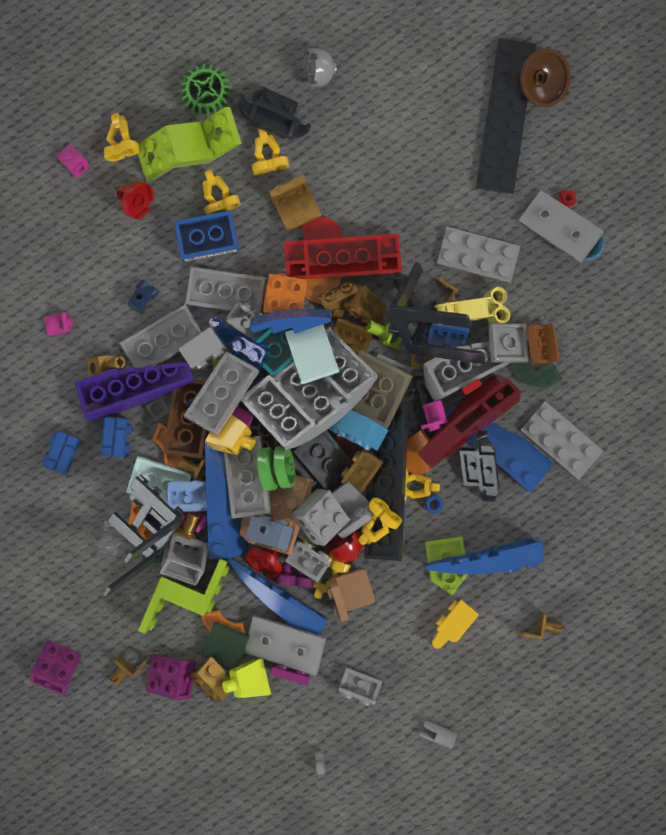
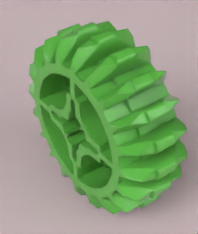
(203, 84)

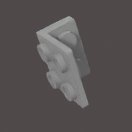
(354, 506)

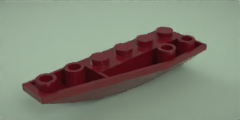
(471, 415)

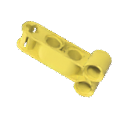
(482, 307)

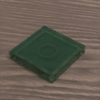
(225, 645)

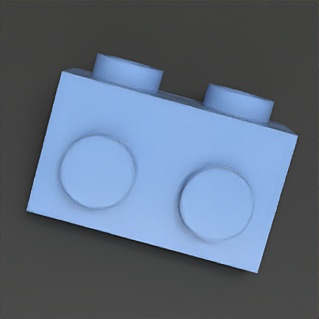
(187, 495)

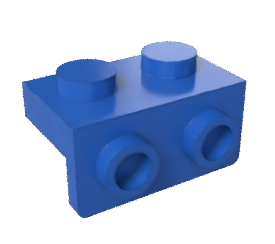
(447, 335)

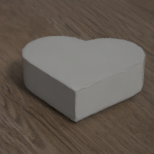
(320, 763)

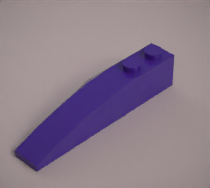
(127, 388)

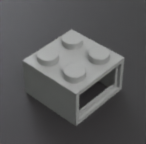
(203, 349)
(320, 517)
(184, 562)

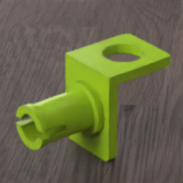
(382, 332)

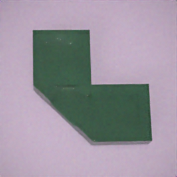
(543, 379)

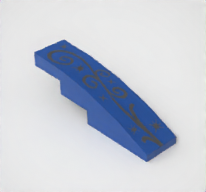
(296, 319)

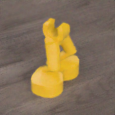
(126, 147)
(266, 166)
(226, 204)
(428, 486)
(387, 517)
(336, 567)

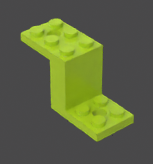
(188, 144)
(184, 596)

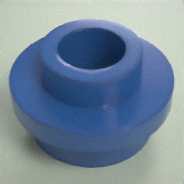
(438, 508)

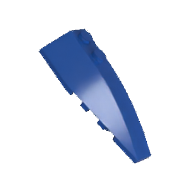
(515, 455)
(223, 531)
(494, 559)
(281, 602)

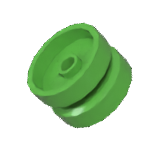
(276, 468)

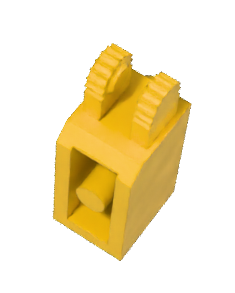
(454, 623)

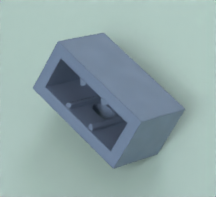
(269, 533)

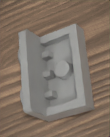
(240, 319)
(308, 561)
(359, 686)

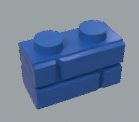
(115, 437)
(61, 452)

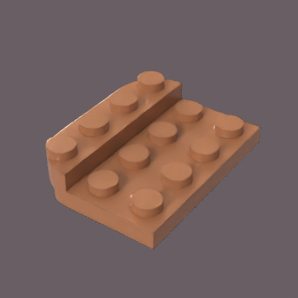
(283, 504)

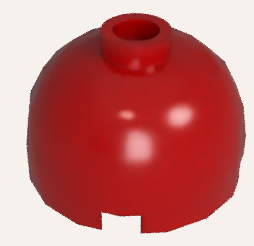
(345, 549)

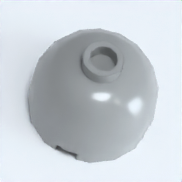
(320, 65)

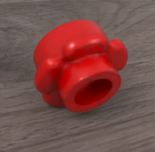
(572, 200)

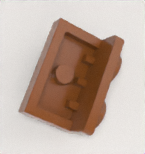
(542, 344)

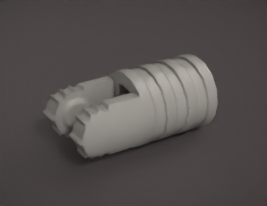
(443, 735)

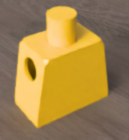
(232, 437)

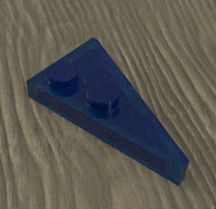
(241, 345)

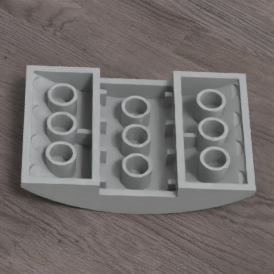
(303, 411)

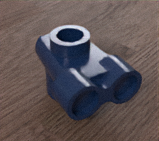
(142, 296)

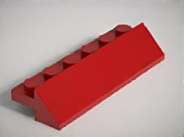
(343, 256)

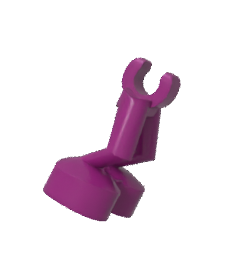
(288, 579)

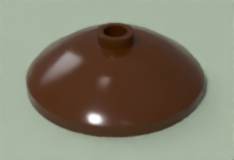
(553, 75)

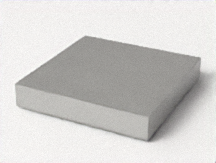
(508, 343)

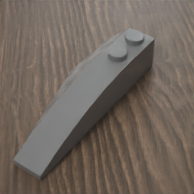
(448, 375)

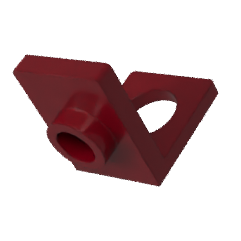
(348, 446)

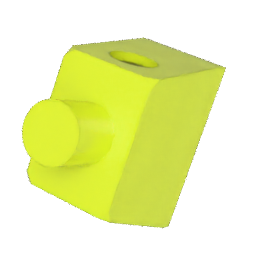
(248, 680)

